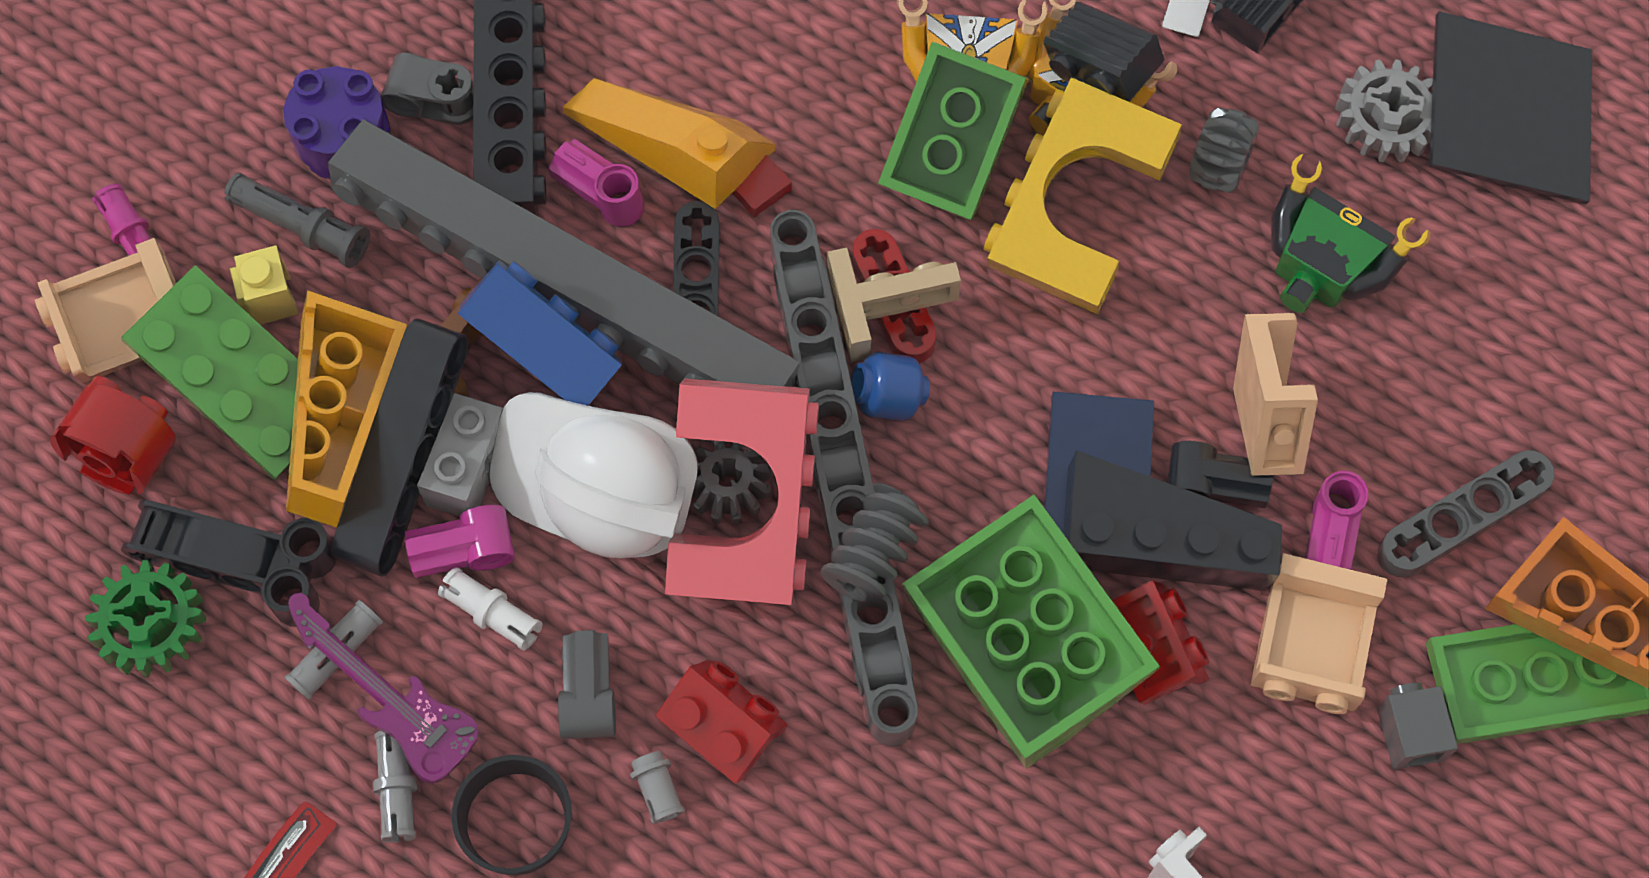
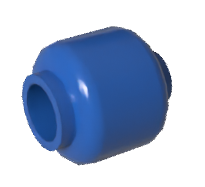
(889, 386)

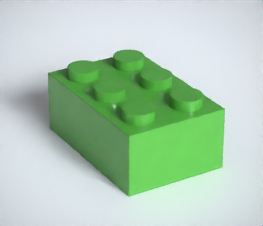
(953, 130)

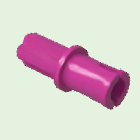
(121, 217)

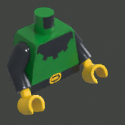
(1331, 248)

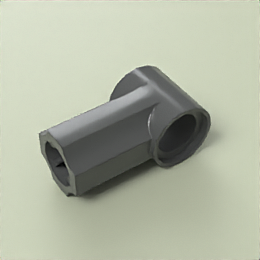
(586, 701)

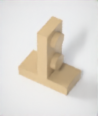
(884, 296)

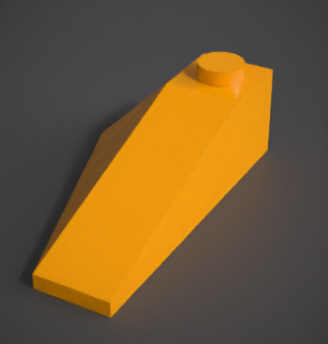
(683, 143)

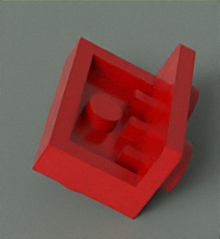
(721, 718)

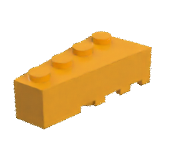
(338, 390)

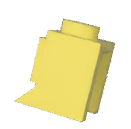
(262, 285)

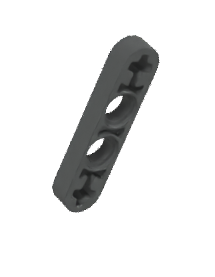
(1463, 510)

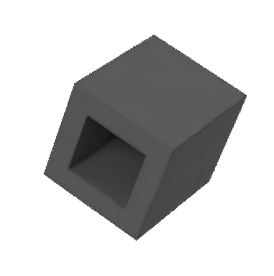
(1416, 726)

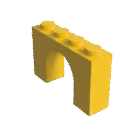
(1081, 126)

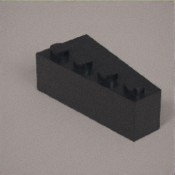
(1161, 531)

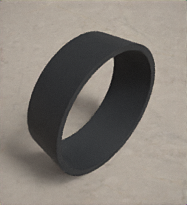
(483, 776)

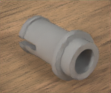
(657, 786)

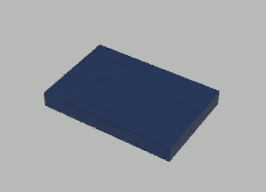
(1101, 427)

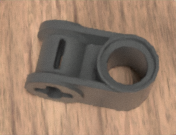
(427, 88)

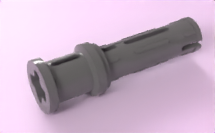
(315, 226)

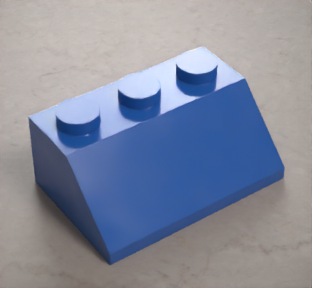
(541, 333)

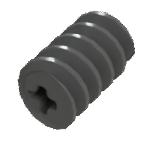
(873, 543)

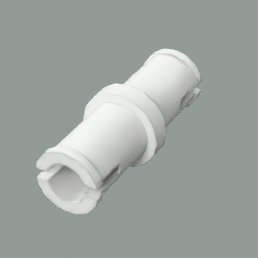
(490, 608)

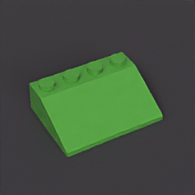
(1030, 630)

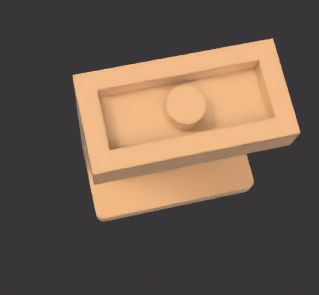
(100, 307)
(1272, 416)
(1317, 634)

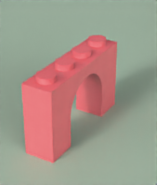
(765, 562)

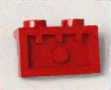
(1158, 621)

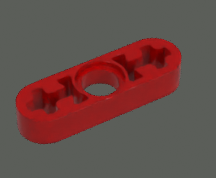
(893, 325)

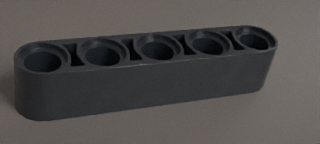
(399, 447)

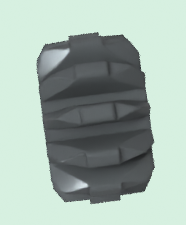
(1223, 150)
(740, 495)

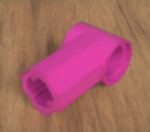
(598, 181)
(1336, 529)
(474, 541)

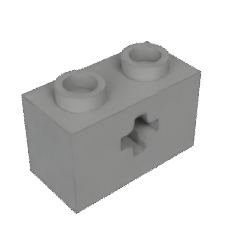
(461, 457)

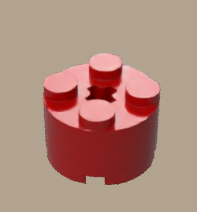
(115, 436)

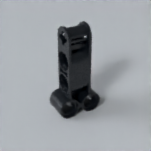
(233, 553)

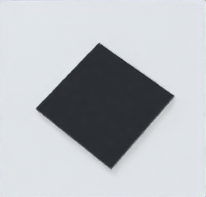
(1511, 108)

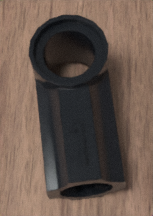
(1217, 476)

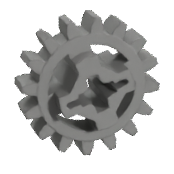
(1385, 105)

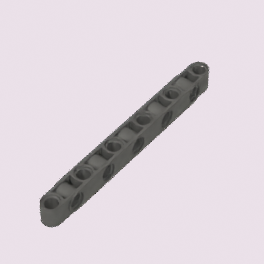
(840, 466)

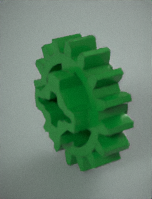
(130, 602)

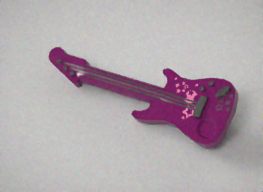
(429, 732)

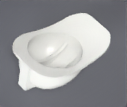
(593, 474)

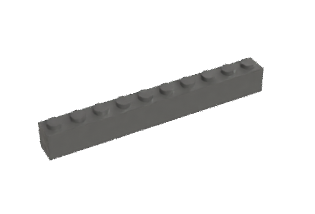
(482, 227)

